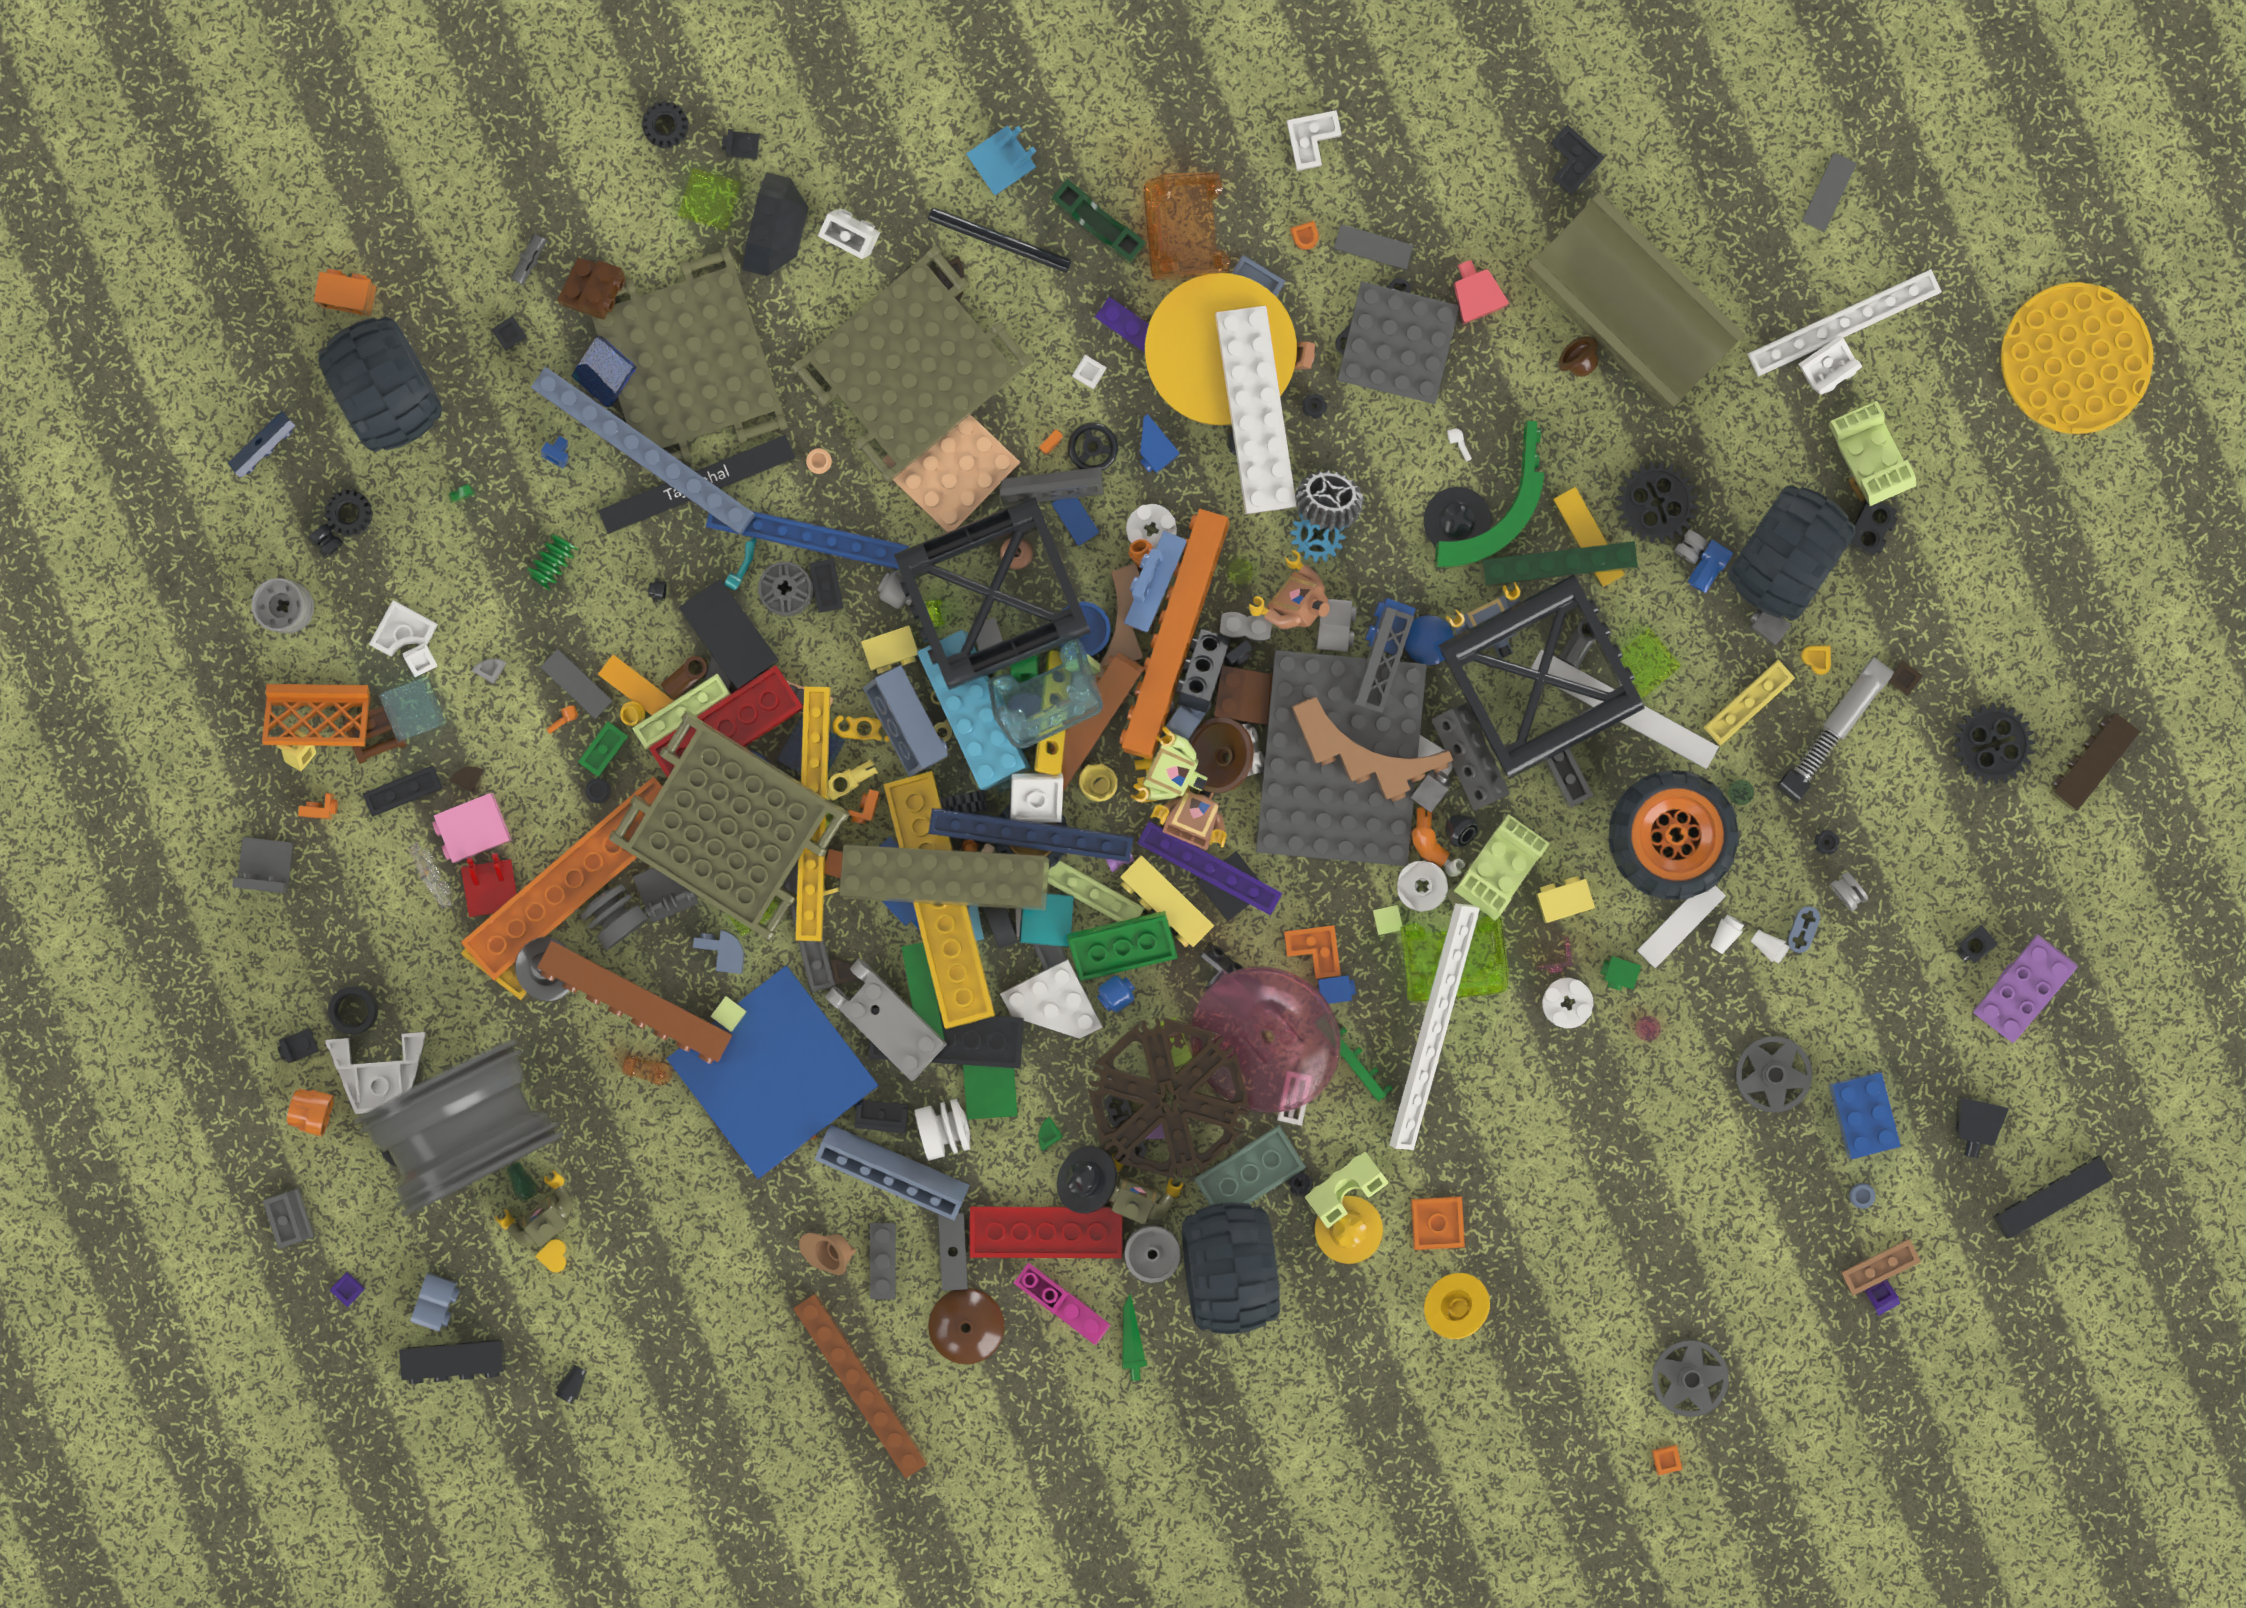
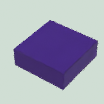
(347, 1289)

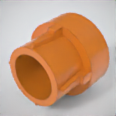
(310, 1111)

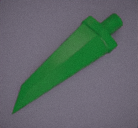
(1132, 1350)

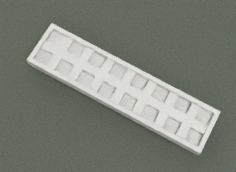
(1255, 410)

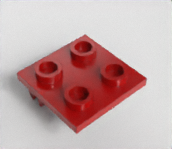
(488, 885)

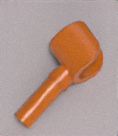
(569, 714)

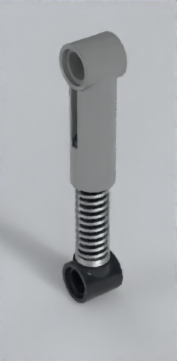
(1837, 726)

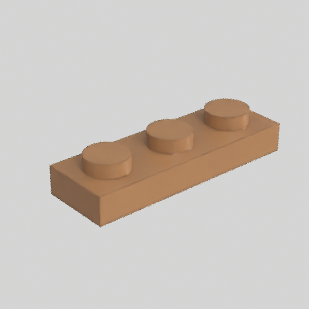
(1880, 1267)

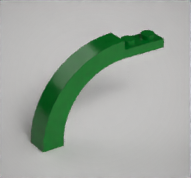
(1528, 494)

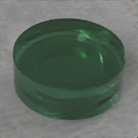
(1741, 792)

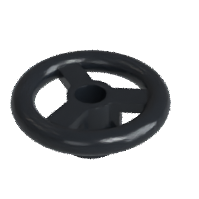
(1086, 429)

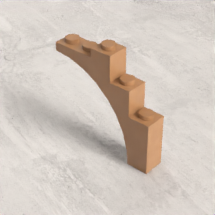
(1124, 637)
(1390, 772)

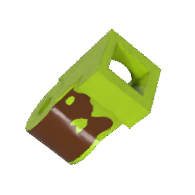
(1178, 1047)

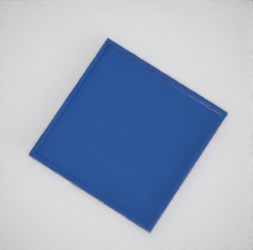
(778, 1076)

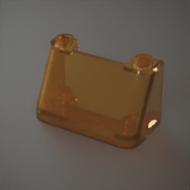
(1183, 225)

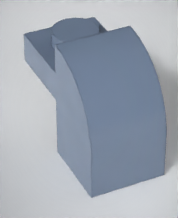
(1185, 721)
(729, 949)

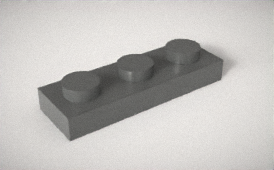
(882, 1260)

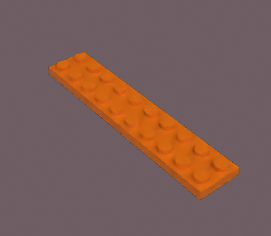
(556, 891)

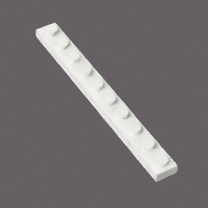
(1434, 1026)

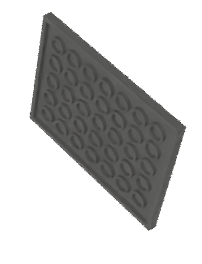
(1315, 806)

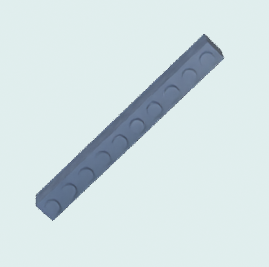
(643, 451)

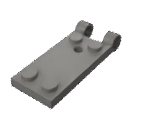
(895, 1029)

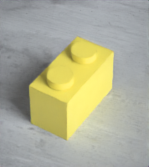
(890, 649)
(1564, 900)

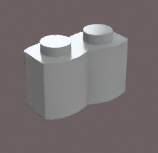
(1237, 625)
(1335, 627)

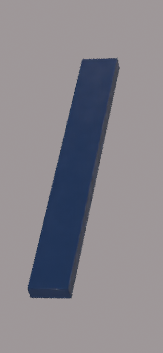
(1030, 834)

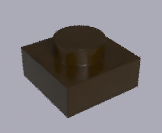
(1905, 678)

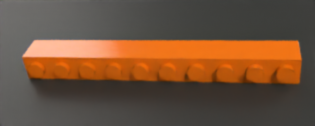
(1175, 634)

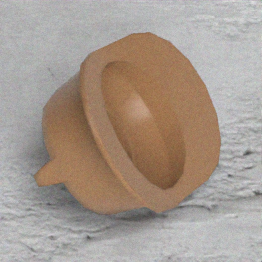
(826, 1252)

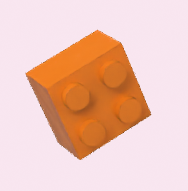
(345, 293)

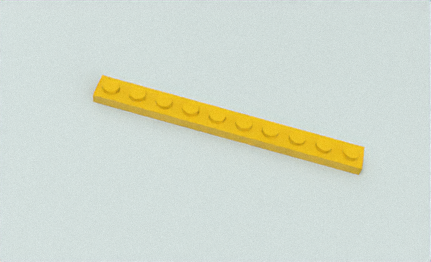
(814, 776)

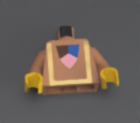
(1298, 599)
(1193, 819)

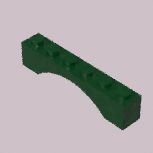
(1560, 563)

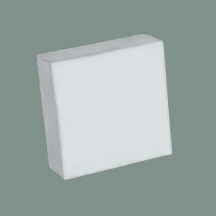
(1089, 372)
(420, 659)

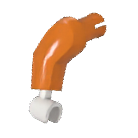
(1427, 846)

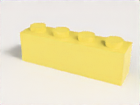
(1161, 896)

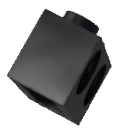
(1865, 523)

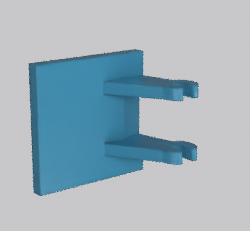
(1002, 159)

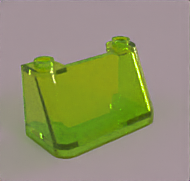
(1484, 968)

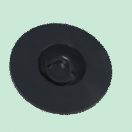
(1456, 515)
(1086, 1180)

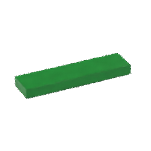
(921, 986)

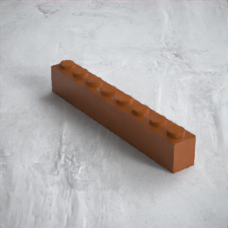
(634, 1001)
(860, 1385)

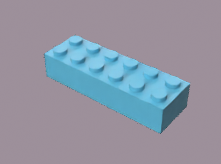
(972, 721)

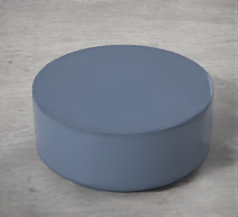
(1862, 1195)

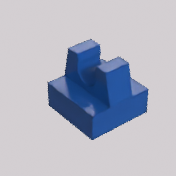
(556, 452)

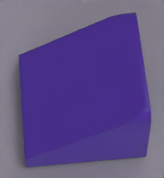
(1882, 1297)

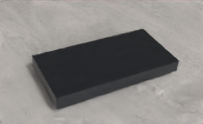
(728, 634)

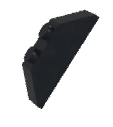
(775, 226)

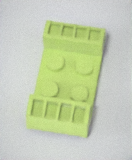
(1872, 454)
(1501, 867)

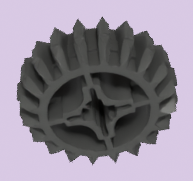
(1322, 498)

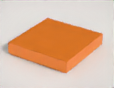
(1437, 1223)

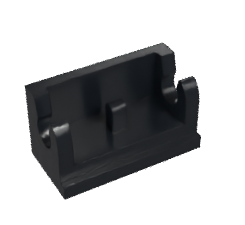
(881, 1116)

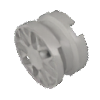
(1844, 891)

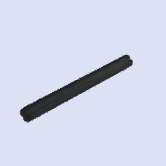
(999, 239)

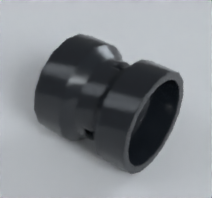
(325, 541)

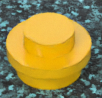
(632, 713)

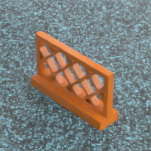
(312, 696)

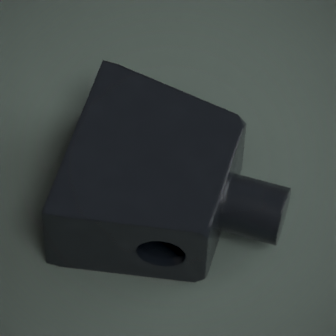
(1978, 1124)

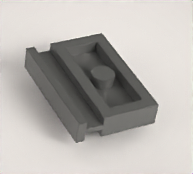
(288, 1218)

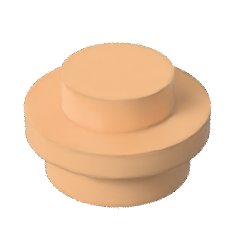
(819, 461)

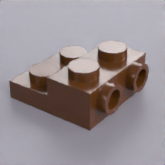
(592, 288)

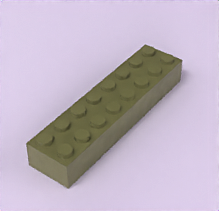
(944, 877)

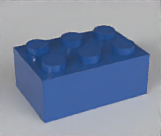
(1864, 1115)

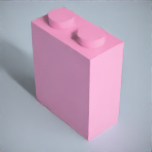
(471, 828)

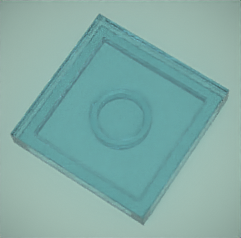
(412, 709)

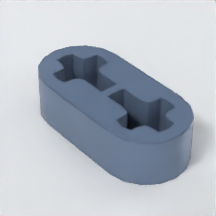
(1809, 932)

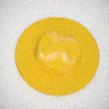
(1354, 1235)
(1457, 1306)

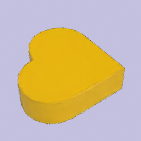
(1818, 658)
(553, 1255)

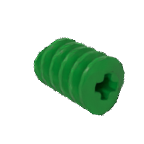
(551, 561)

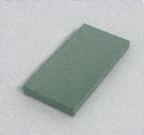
(1251, 1170)

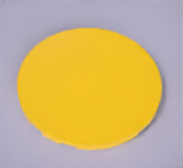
(1185, 345)
(2076, 358)

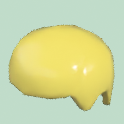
(1104, 788)

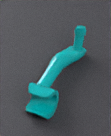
(734, 580)

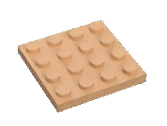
(956, 473)

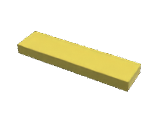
(1749, 702)

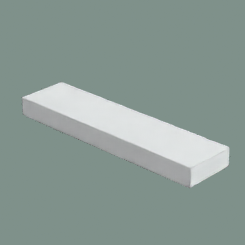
(1679, 925)

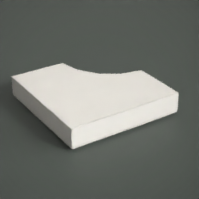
(401, 627)

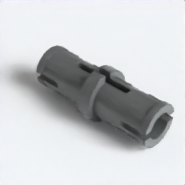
(528, 259)

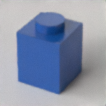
(1336, 989)

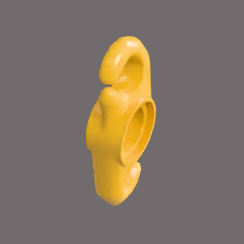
(852, 732)

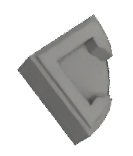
(490, 669)

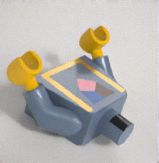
(1464, 622)

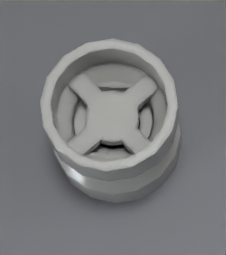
(1691, 546)

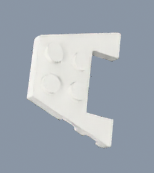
(377, 1082)

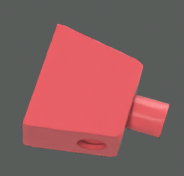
(1477, 293)

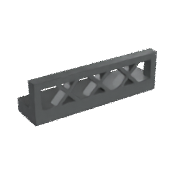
(1052, 486)
(1375, 655)

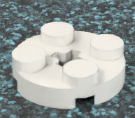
(1144, 516)
(1408, 884)
(1555, 996)

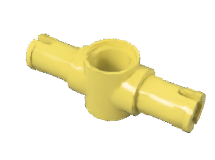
(852, 777)

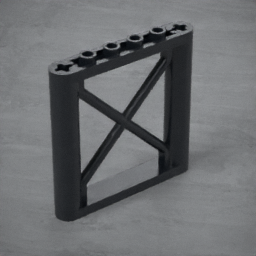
(923, 557)
(1560, 599)

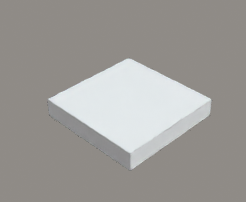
(1037, 797)

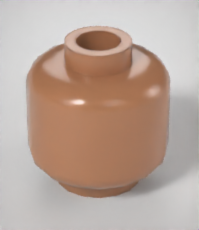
(1024, 558)

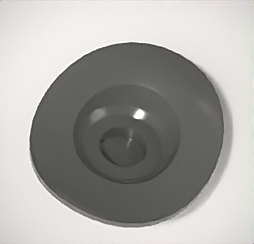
(529, 975)

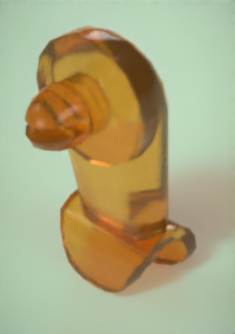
(651, 1071)

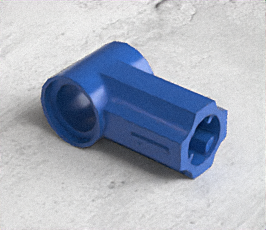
(1711, 562)

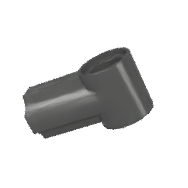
(1576, 647)

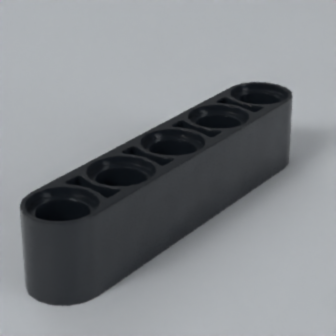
(2053, 1198)

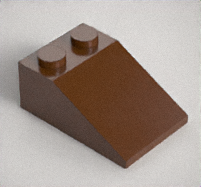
(1243, 695)

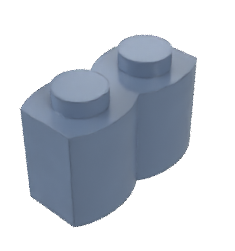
(434, 1302)

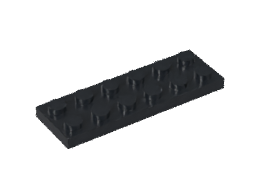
(985, 1042)

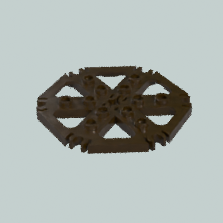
(1150, 1113)

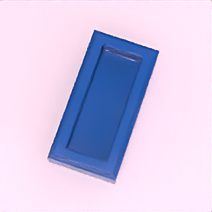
(1075, 519)

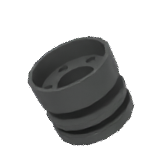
(794, 601)
(613, 916)

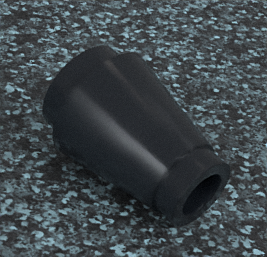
(571, 1385)

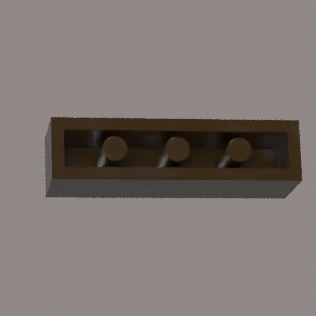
(2094, 761)

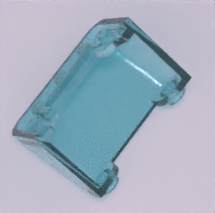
(1048, 701)

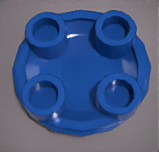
(1425, 636)

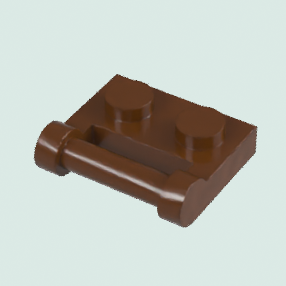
(376, 725)

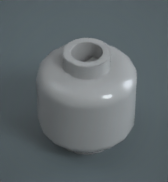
(892, 592)

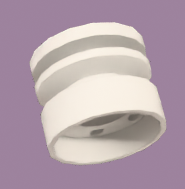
(942, 1129)

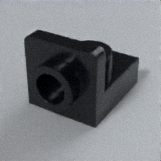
(741, 144)
(298, 1046)

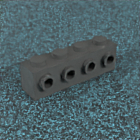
(1470, 756)

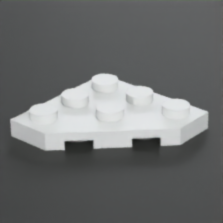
(1054, 1002)

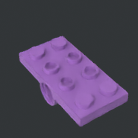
(2025, 988)

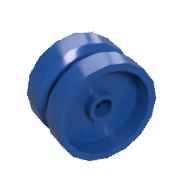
(1099, 627)

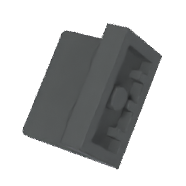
(264, 865)

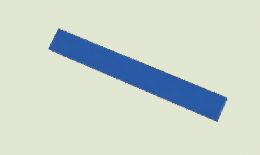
(817, 539)

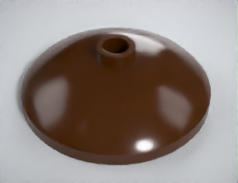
(1212, 744)
(968, 1307)

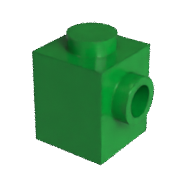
(1619, 973)

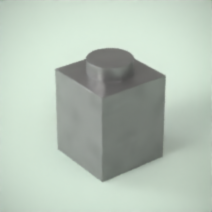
(1769, 626)
(1431, 789)

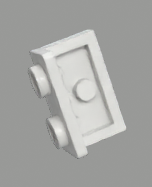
(1829, 366)

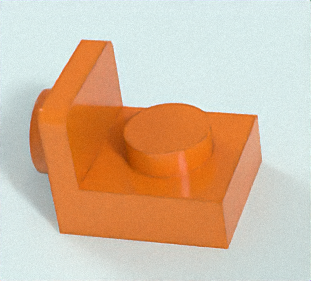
(869, 804)
(314, 809)

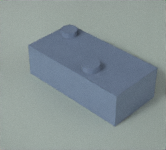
(905, 721)

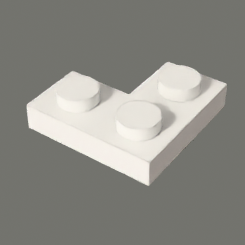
(1305, 133)

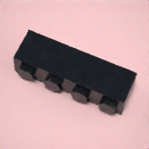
(452, 1360)

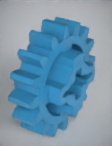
(1325, 544)

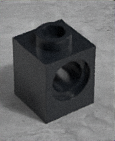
(1986, 944)

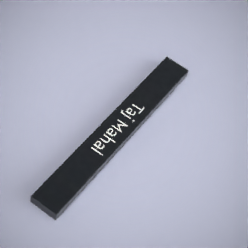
(720, 474)

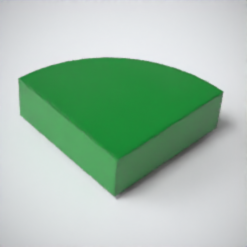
(462, 493)
(1048, 1134)

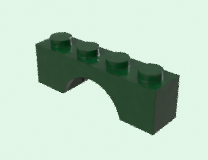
(1097, 222)

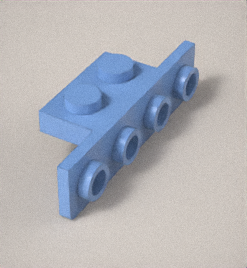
(1153, 581)

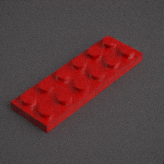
(743, 714)
(1044, 1233)

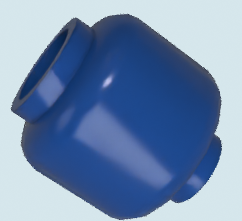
(1116, 993)

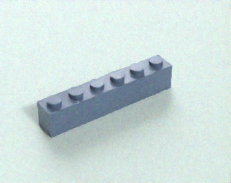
(892, 1172)

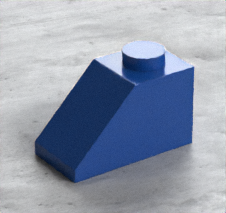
(1155, 447)

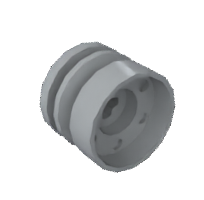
(268, 605)

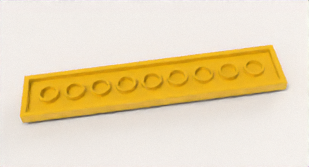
(944, 928)

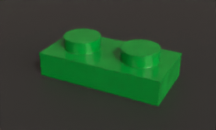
(603, 749)

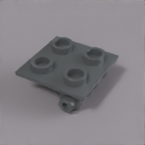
(662, 894)

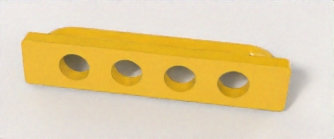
(1045, 762)

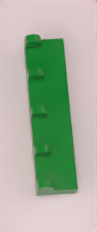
(1360, 1071)

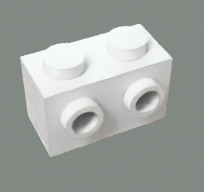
(849, 233)

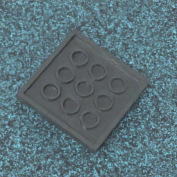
(1398, 342)

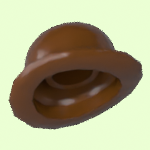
(1579, 356)

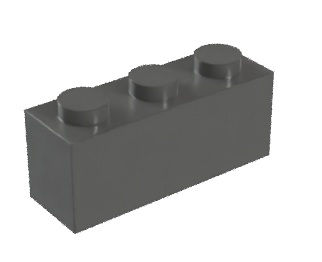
(1568, 778)

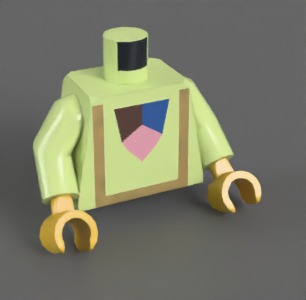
(1171, 770)

